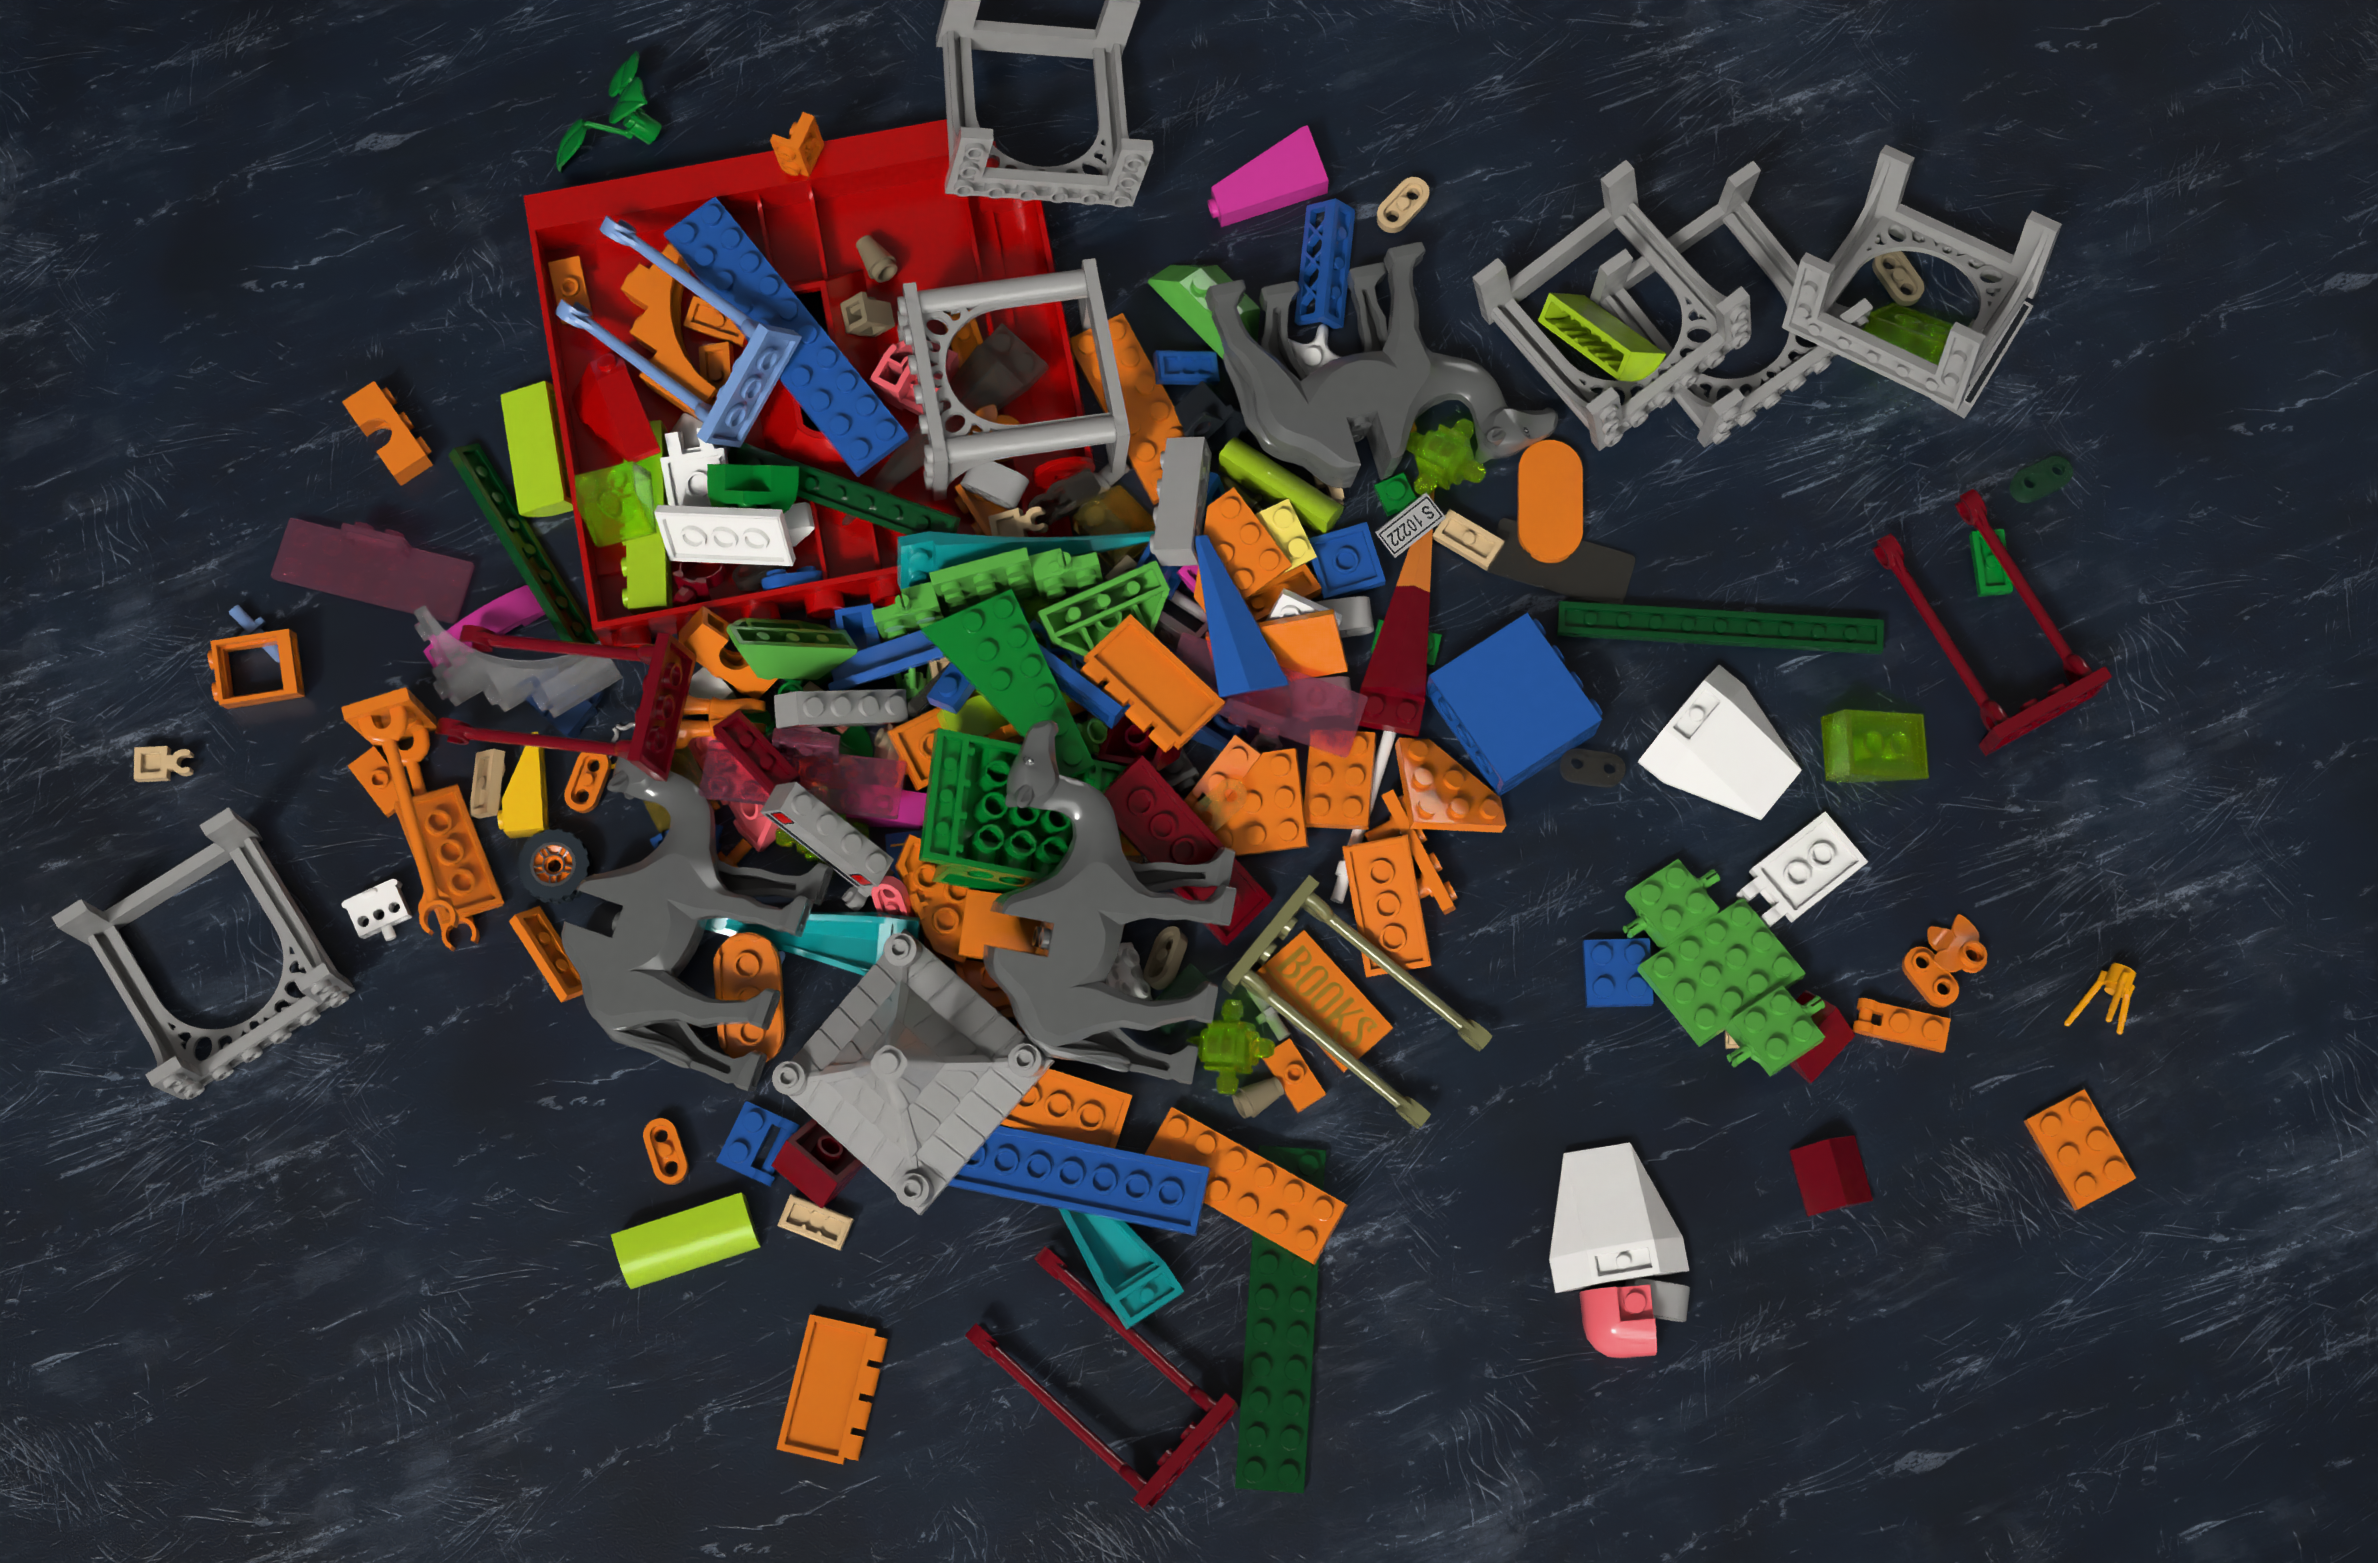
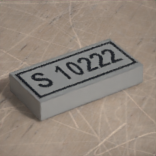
(1410, 524)

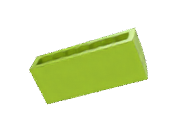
(1600, 336)
(536, 451)
(1277, 484)
(686, 1240)

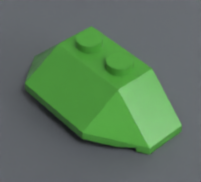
(1185, 291)
(1092, 614)
(790, 647)

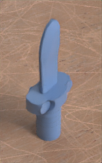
(253, 627)

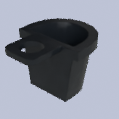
(1210, 416)

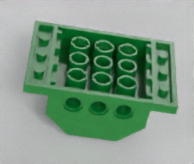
(971, 828)

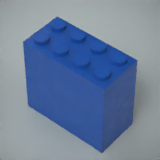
(1513, 704)

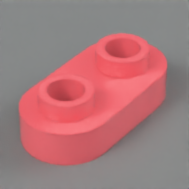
(892, 897)

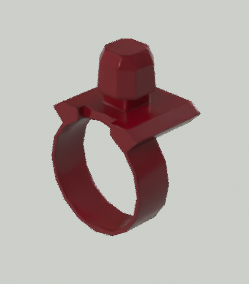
(696, 591)

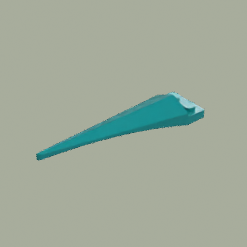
(938, 550)
(835, 938)
(1123, 1266)

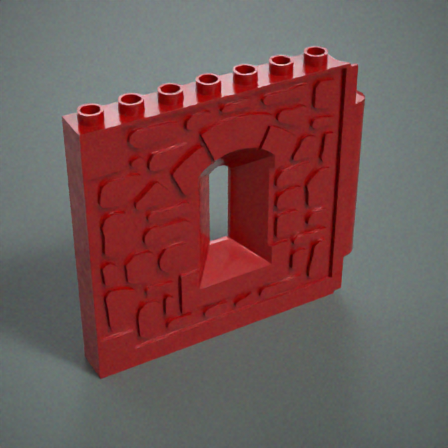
(808, 232)

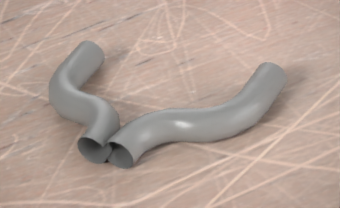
(623, 728)

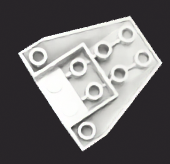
(1723, 749)
(1610, 1222)

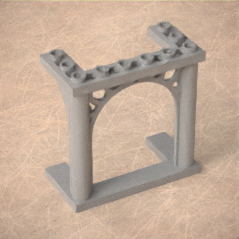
(972, 146)
(1822, 282)
(1725, 317)
(1709, 415)
(958, 452)
(178, 1068)

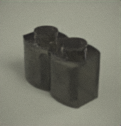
(1066, 496)

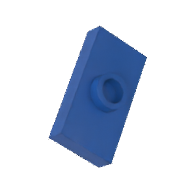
(1185, 367)

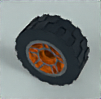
(542, 853)

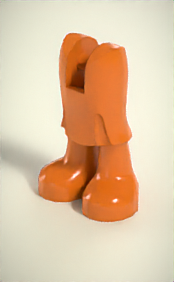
(717, 710)

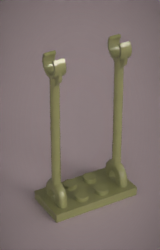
(1280, 927)

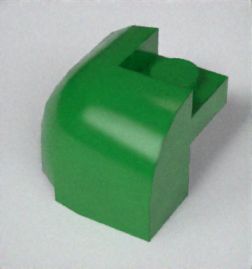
(752, 486)

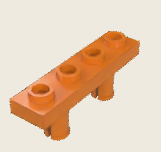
(1429, 880)

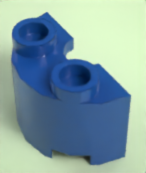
(859, 625)

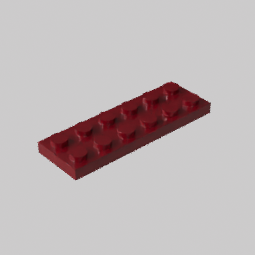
(1170, 832)

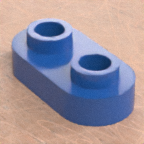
(779, 578)

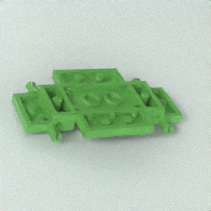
(979, 580)
(1722, 969)

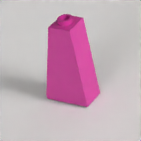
(1271, 181)

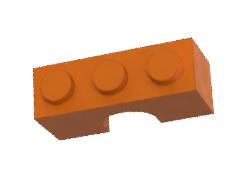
(403, 453)
(706, 638)

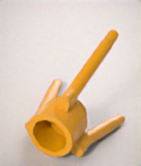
(2119, 984)

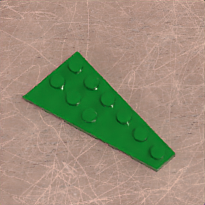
(1005, 665)

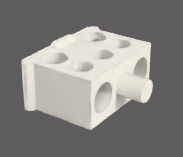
(374, 901)

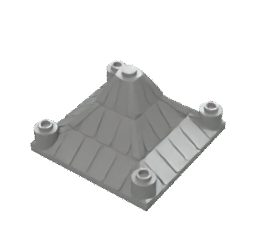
(912, 1071)

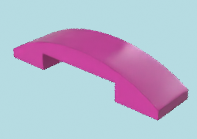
(499, 615)

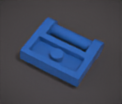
(748, 1139)

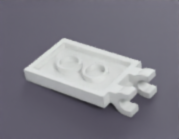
(687, 470)
(1803, 870)

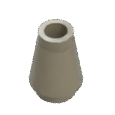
(877, 260)
(1257, 1096)

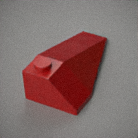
(613, 409)

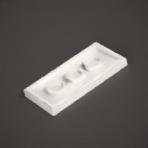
(725, 535)

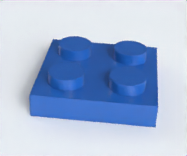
(1346, 562)
(1613, 975)

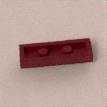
(755, 752)

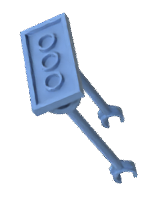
(752, 374)

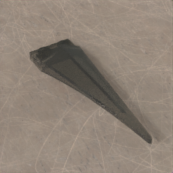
(992, 374)

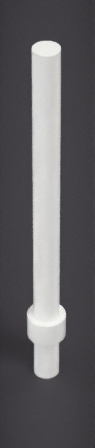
(1357, 835)

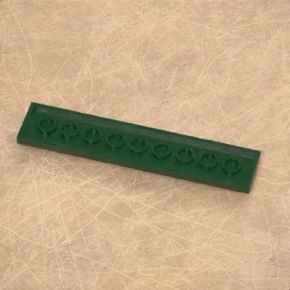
(1278, 1350)

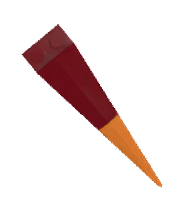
(1399, 661)

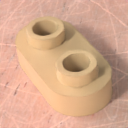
(1401, 206)

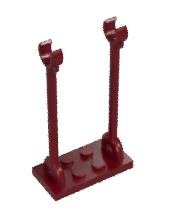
(2060, 699)
(656, 718)
(1172, 1462)

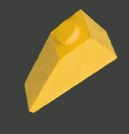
(525, 799)

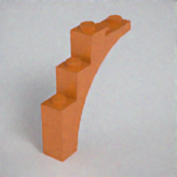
(661, 330)

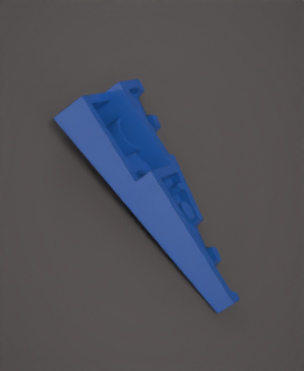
(1238, 648)

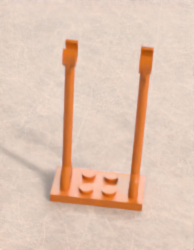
(383, 723)

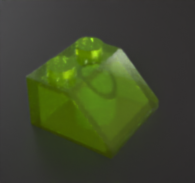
(616, 503)

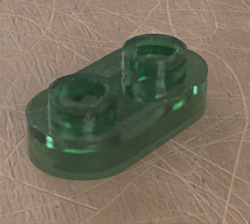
(2043, 479)

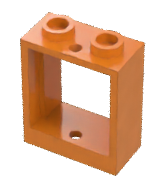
(289, 662)

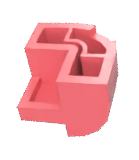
(893, 378)
(1620, 1321)

